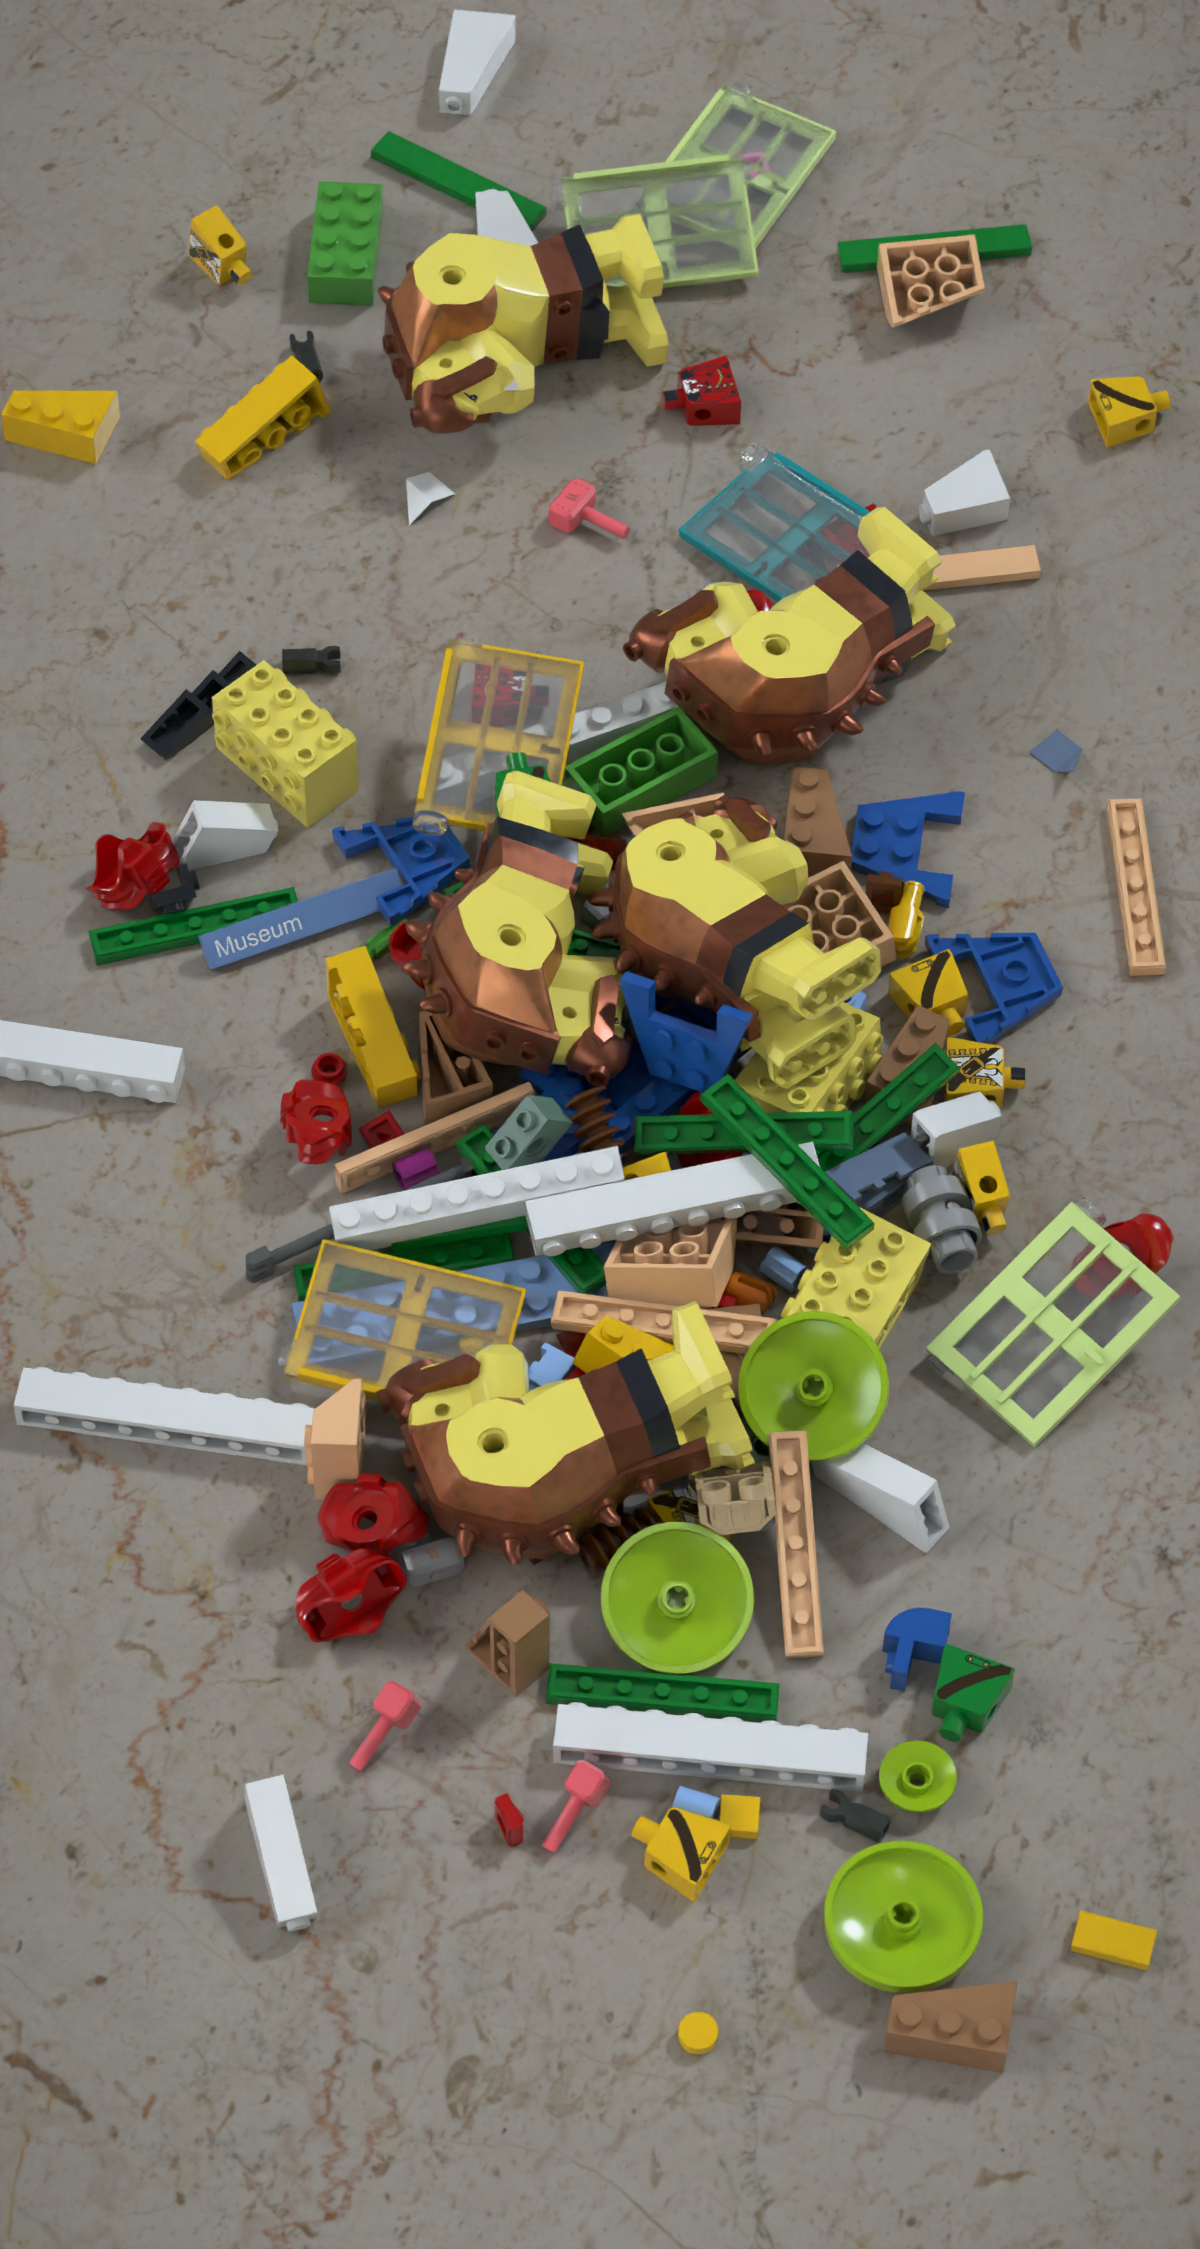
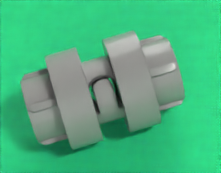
(941, 1215)

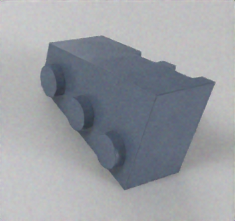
(879, 1175)

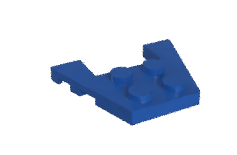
(891, 836)
(421, 860)
(1014, 975)
(679, 1048)

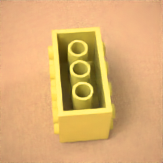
(286, 743)
(828, 1088)
(866, 1281)

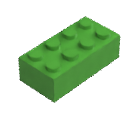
(345, 243)
(644, 769)

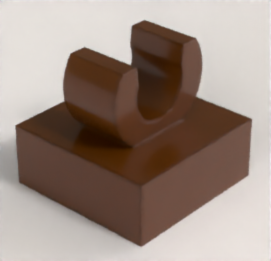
(883, 891)

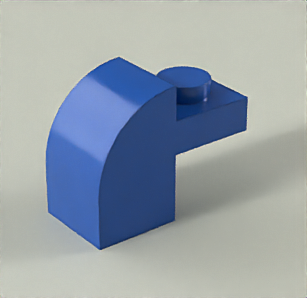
(916, 1635)

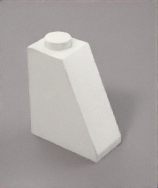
(501, 219)
(966, 497)
(223, 832)
(955, 1125)

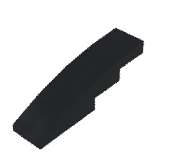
(192, 712)

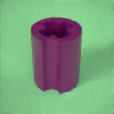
(415, 1168)

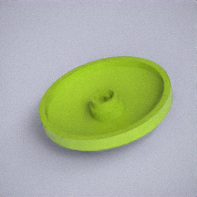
(815, 1377)
(677, 1598)
(903, 1917)

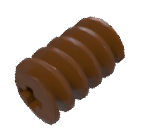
(593, 1121)
(602, 1545)

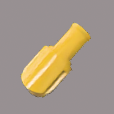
(907, 920)

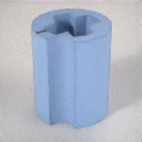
(783, 1269)
(696, 1802)

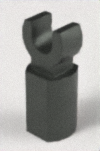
(306, 354)
(310, 660)
(856, 1817)

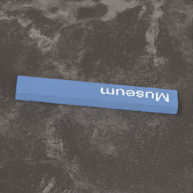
(296, 920)

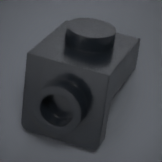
(172, 899)

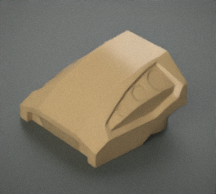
(736, 1498)

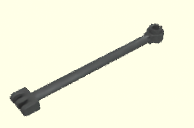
(261, 1261)

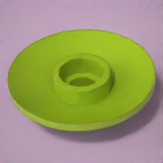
(917, 1761)

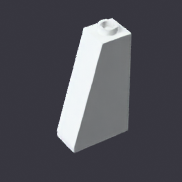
(472, 57)
(890, 1493)
(280, 1852)

